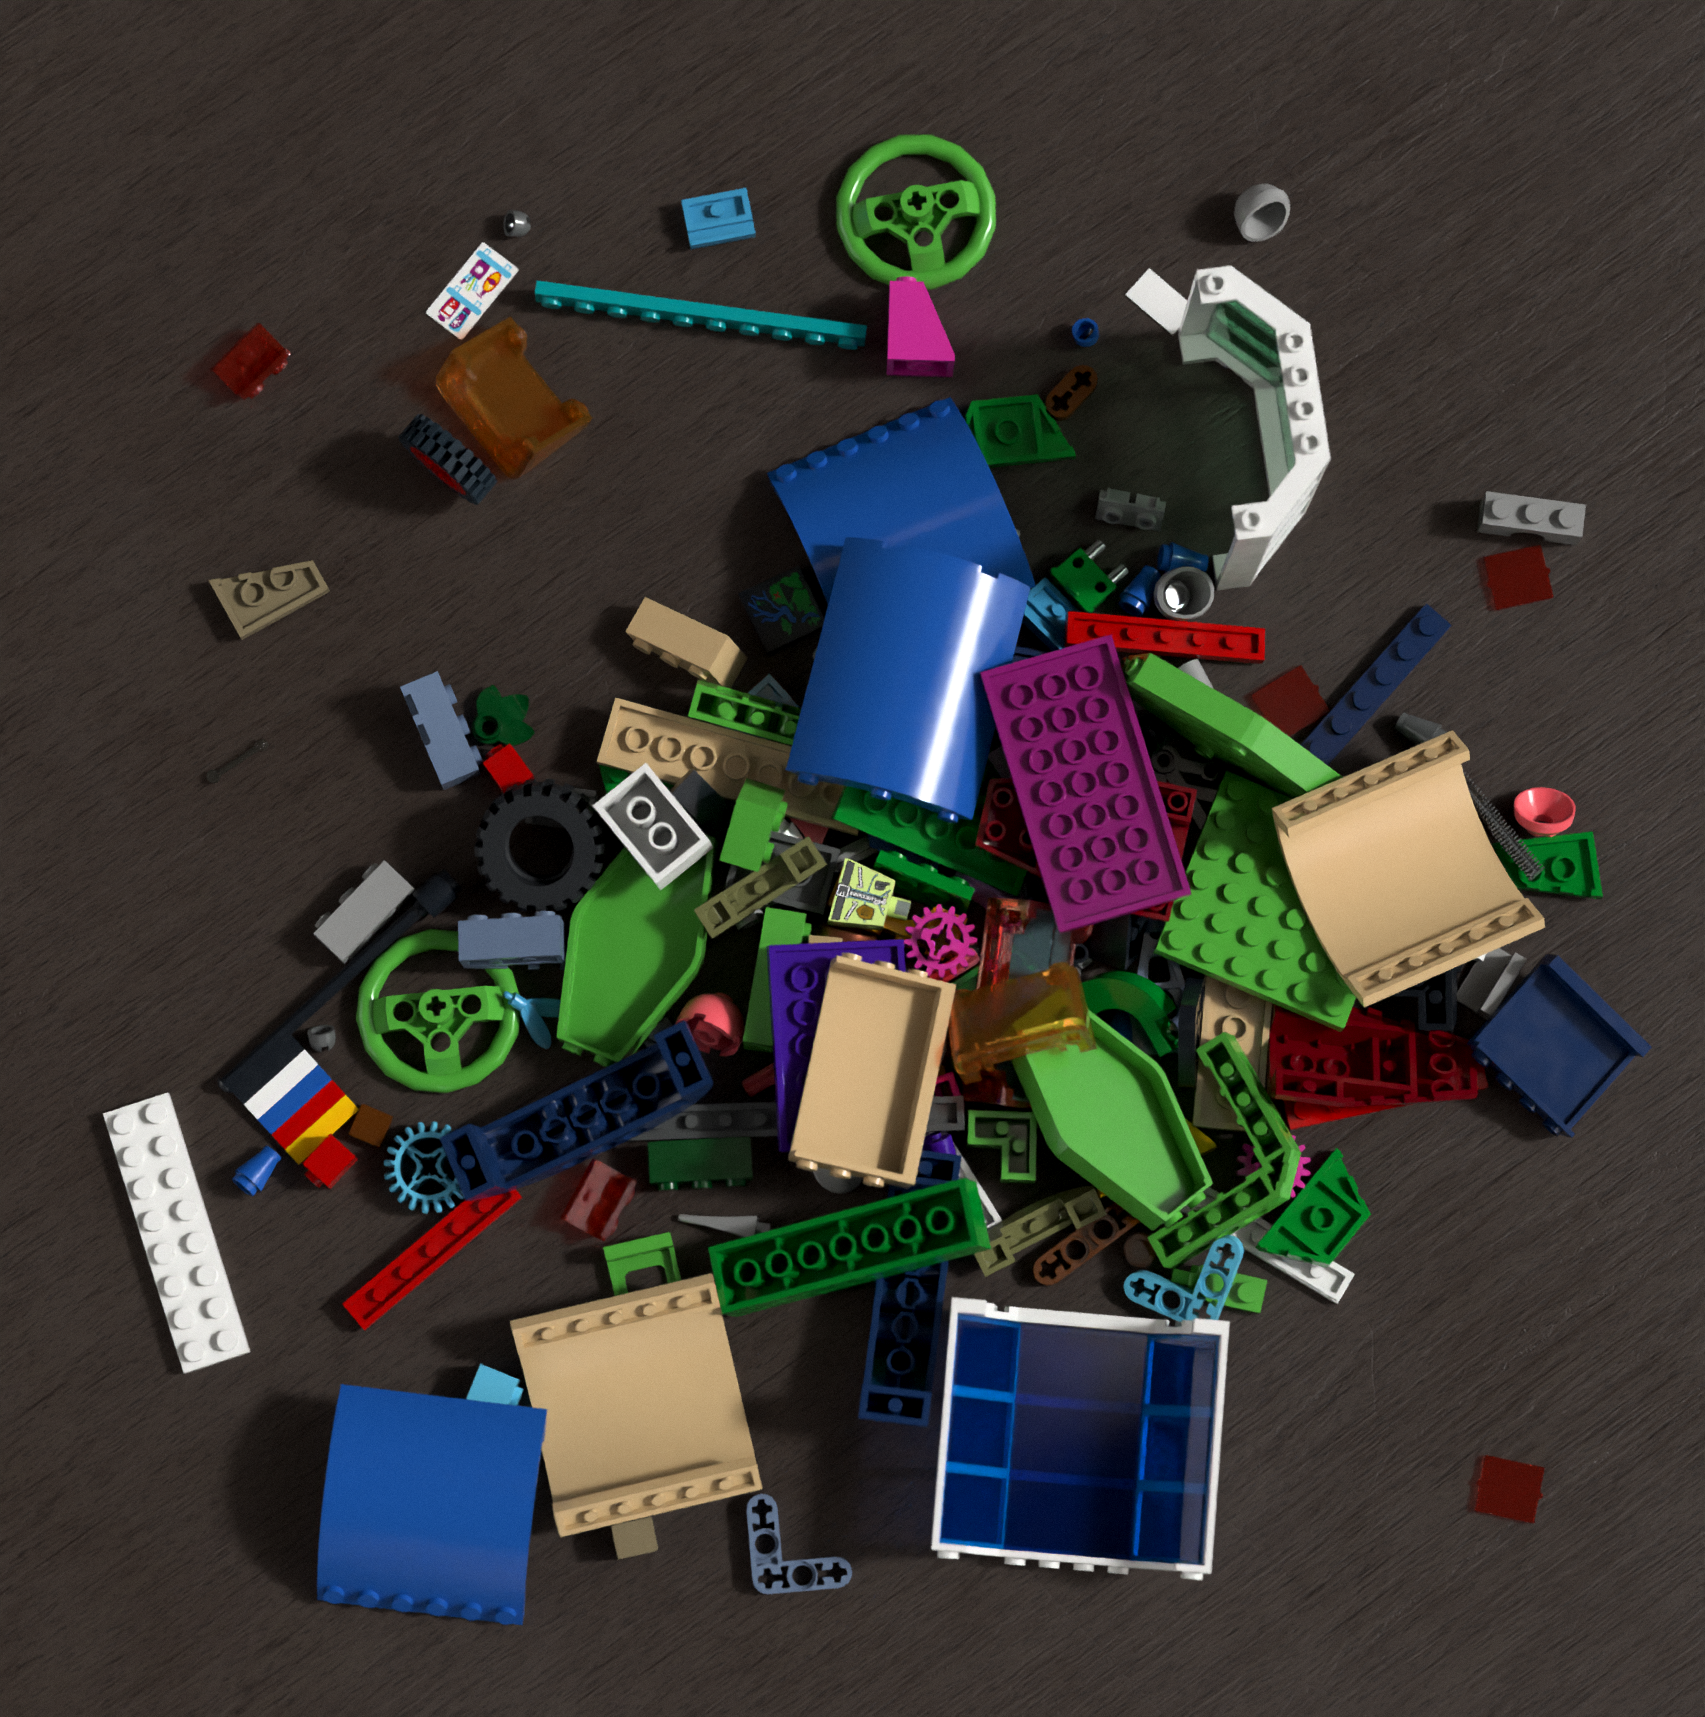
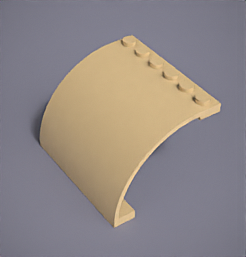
(1400, 871)
(637, 1404)

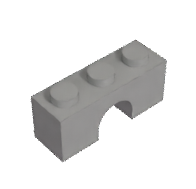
(1511, 514)

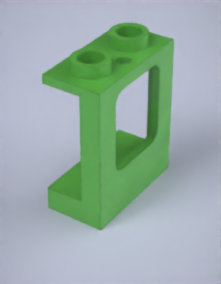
(639, 1255)

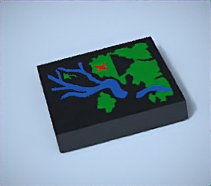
(782, 610)

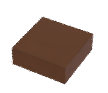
(371, 1125)

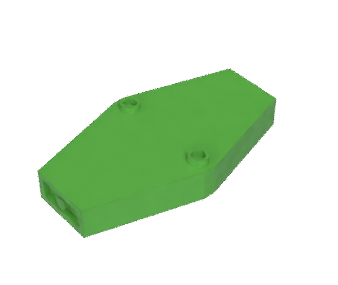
(1224, 727)
(631, 956)
(1117, 1124)

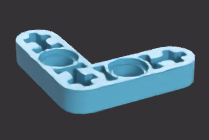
(1190, 1299)

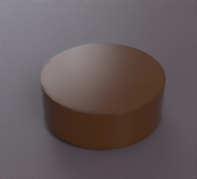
(1139, 1251)

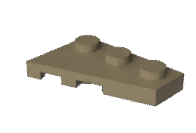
(269, 595)

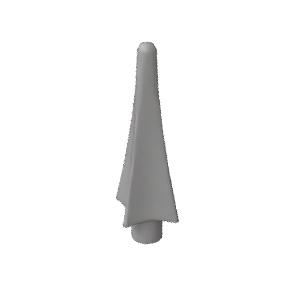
(737, 1225)

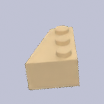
(686, 643)

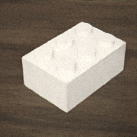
(653, 826)

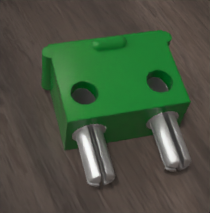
(1080, 583)

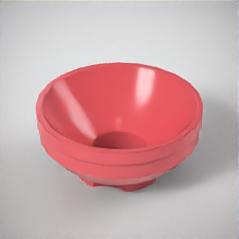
(1546, 806)

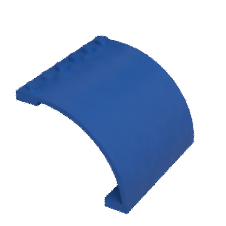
(903, 485)
(429, 1504)

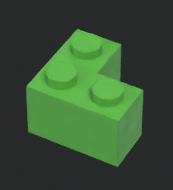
(755, 816)
(1012, 1133)

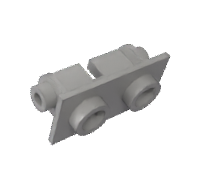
(1115, 508)

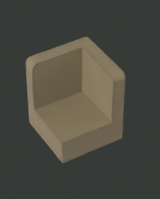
(634, 1538)

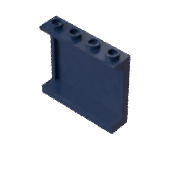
(1556, 1044)

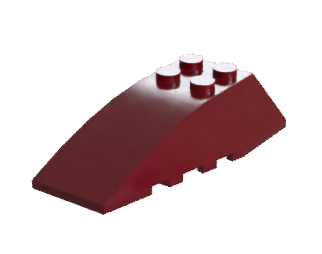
(1366, 1062)

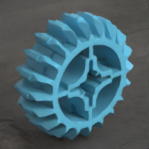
(418, 1179)

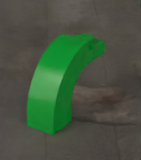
(1137, 997)

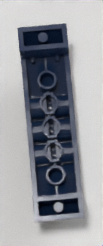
(580, 1118)
(907, 1324)

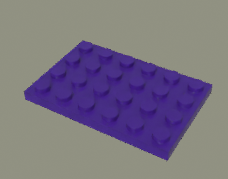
(796, 993)

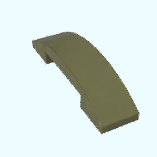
(760, 887)
(1037, 1222)

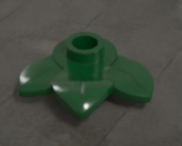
(505, 714)

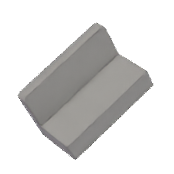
(1489, 982)

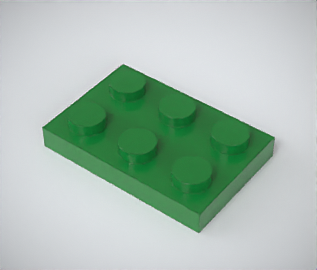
(924, 883)

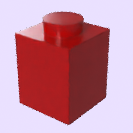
(506, 767)
(329, 1162)

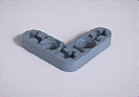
(774, 1559)

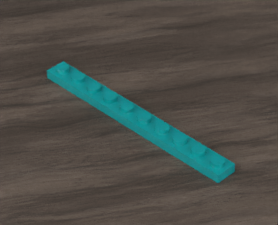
(713, 316)

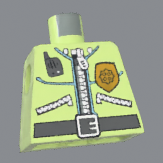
(865, 899)

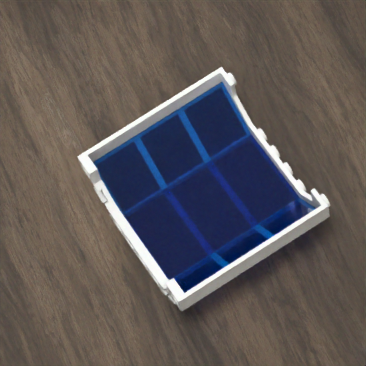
(1080, 1439)

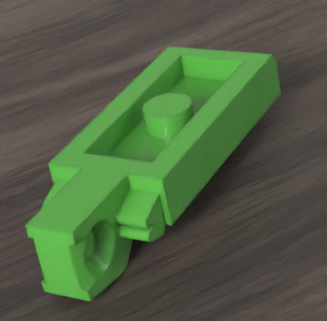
(1244, 1294)

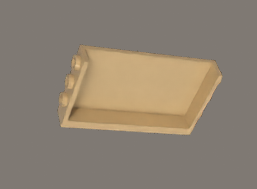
(872, 1072)

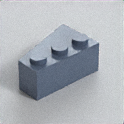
(442, 730)
(512, 941)

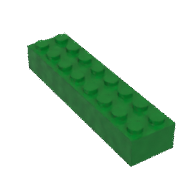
(849, 1247)

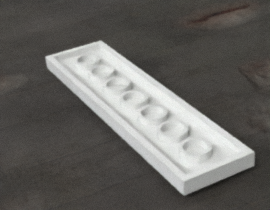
(176, 1233)

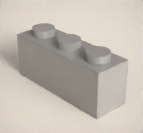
(363, 911)

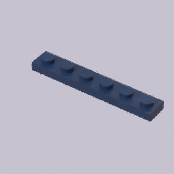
(1376, 684)

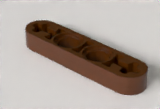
(1087, 1238)

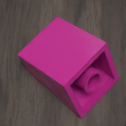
(915, 333)

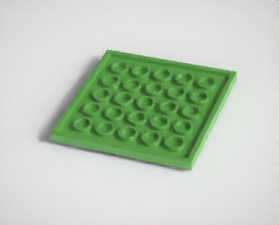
(1246, 915)

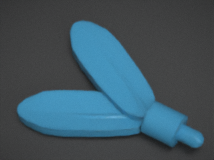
(531, 1012)

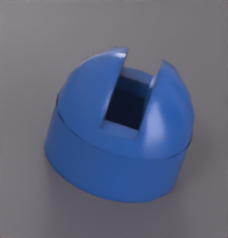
(1082, 328)

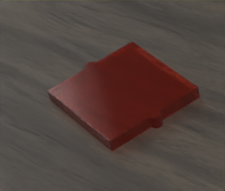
(1518, 577)
(1291, 702)
(1509, 1489)

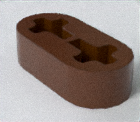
(1076, 398)

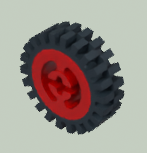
(447, 459)

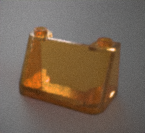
(508, 400)
(1018, 1020)

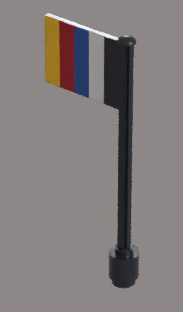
(279, 1076)

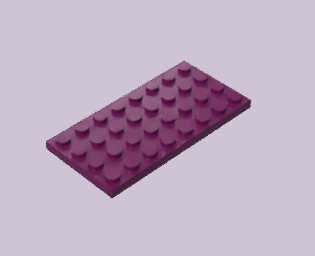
(1085, 784)

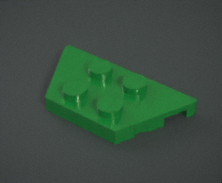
(1016, 431)
(1319, 1218)

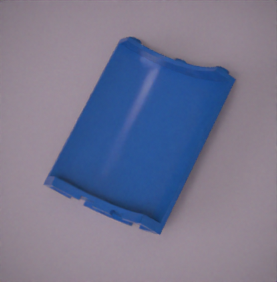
(899, 679)

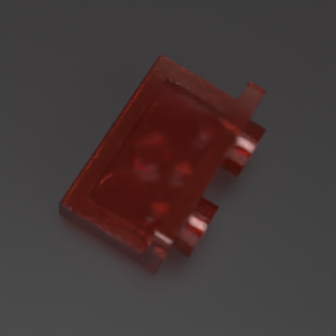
(251, 362)
(599, 1200)

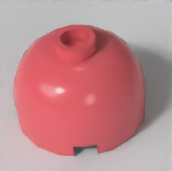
(714, 1022)

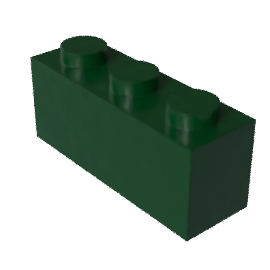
(700, 1162)

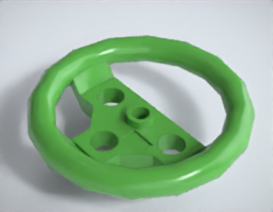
(927, 263)
(444, 1068)

